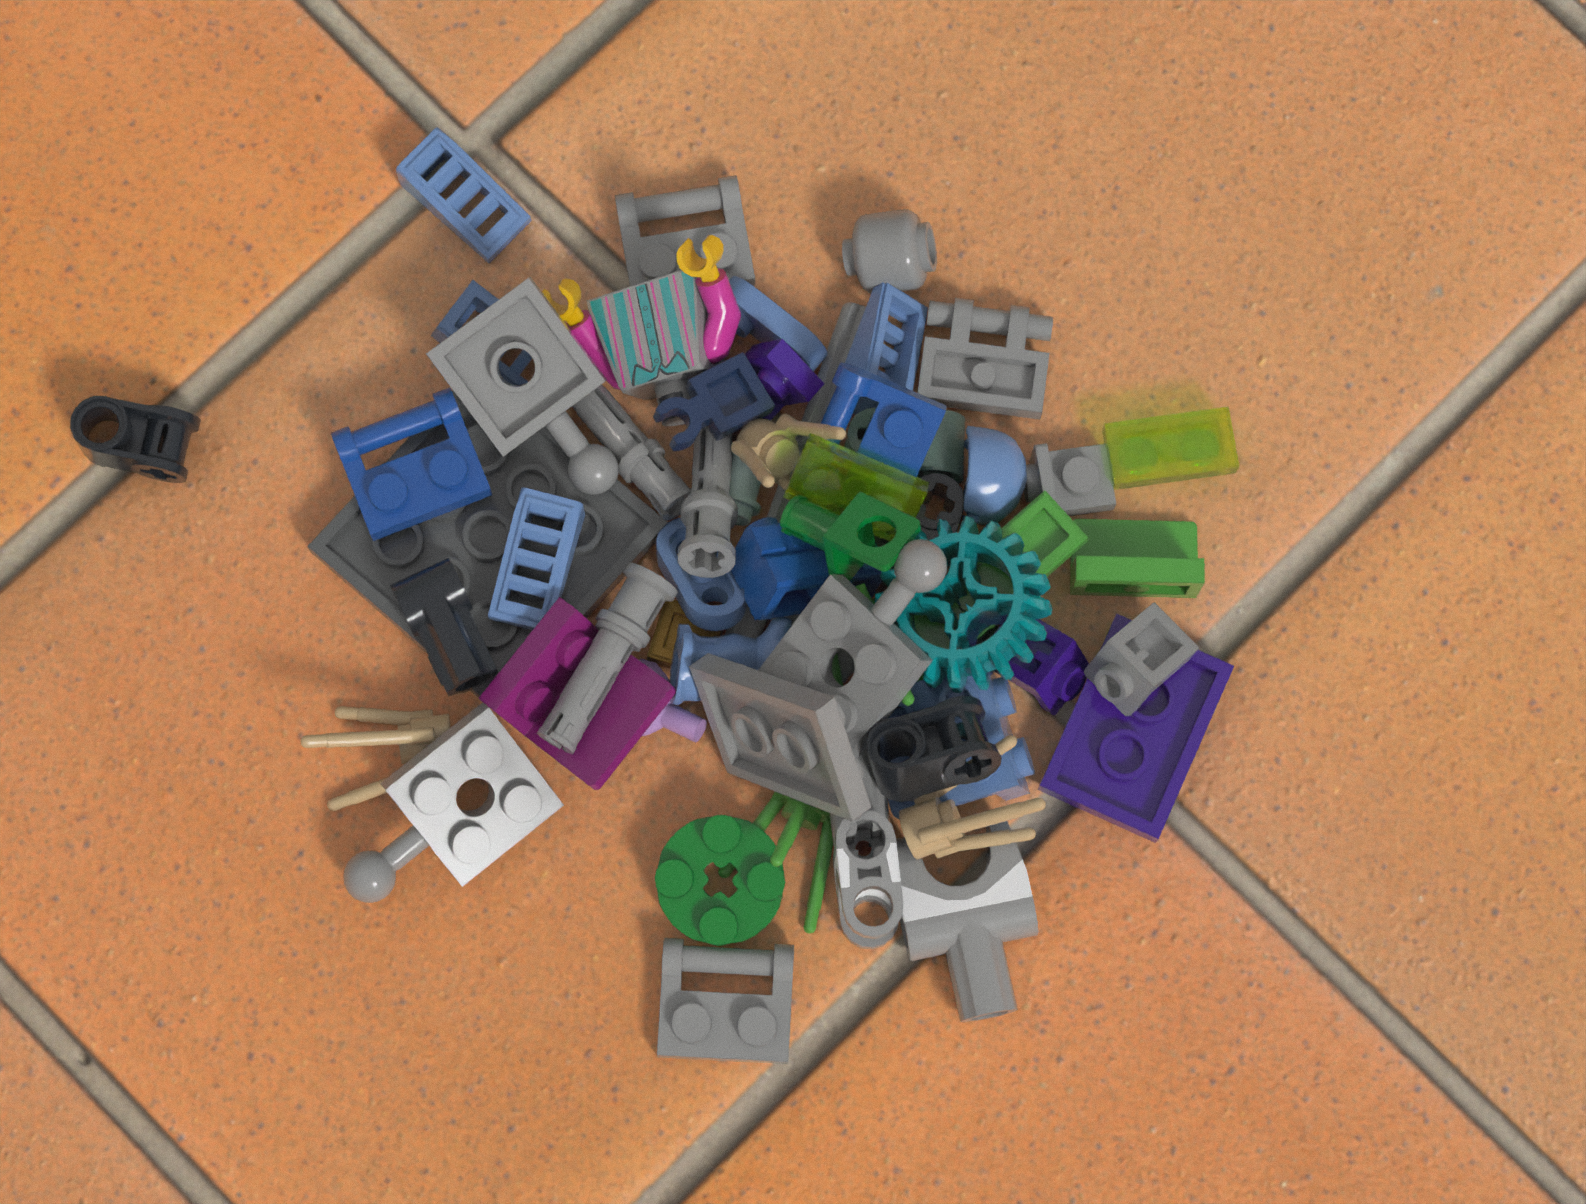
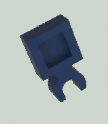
(721, 399)

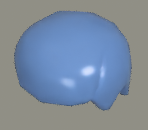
(994, 475)

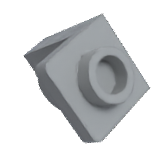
(1073, 477)
(1140, 659)

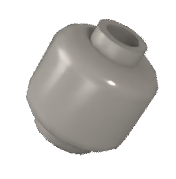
(890, 250)

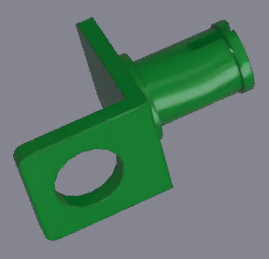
(849, 536)

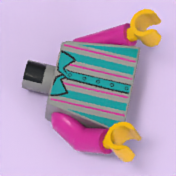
(658, 330)

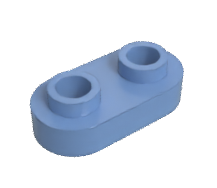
(770, 322)
(697, 591)

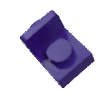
(783, 374)
(1054, 672)

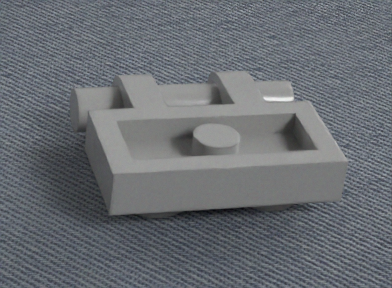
(984, 375)

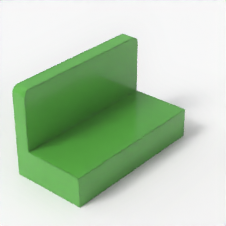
(1137, 559)

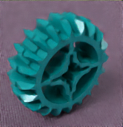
(1014, 611)

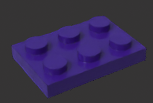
(1136, 763)

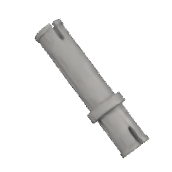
(638, 457)

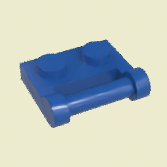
(900, 425)
(417, 483)

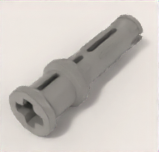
(709, 510)
(620, 632)

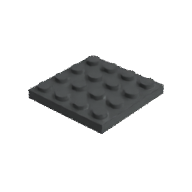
(474, 537)

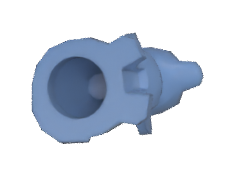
(733, 647)

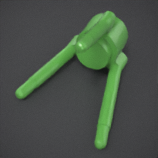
(798, 816)

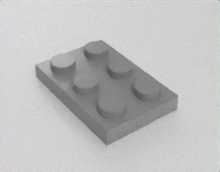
(781, 736)

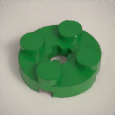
(682, 879)

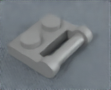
(656, 254)
(719, 1023)

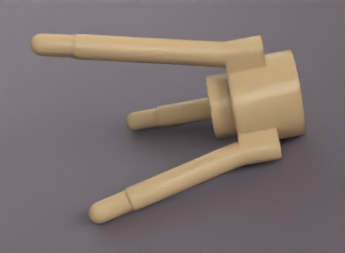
(772, 448)
(414, 734)
(939, 829)

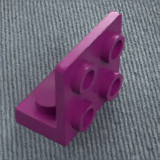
(540, 671)

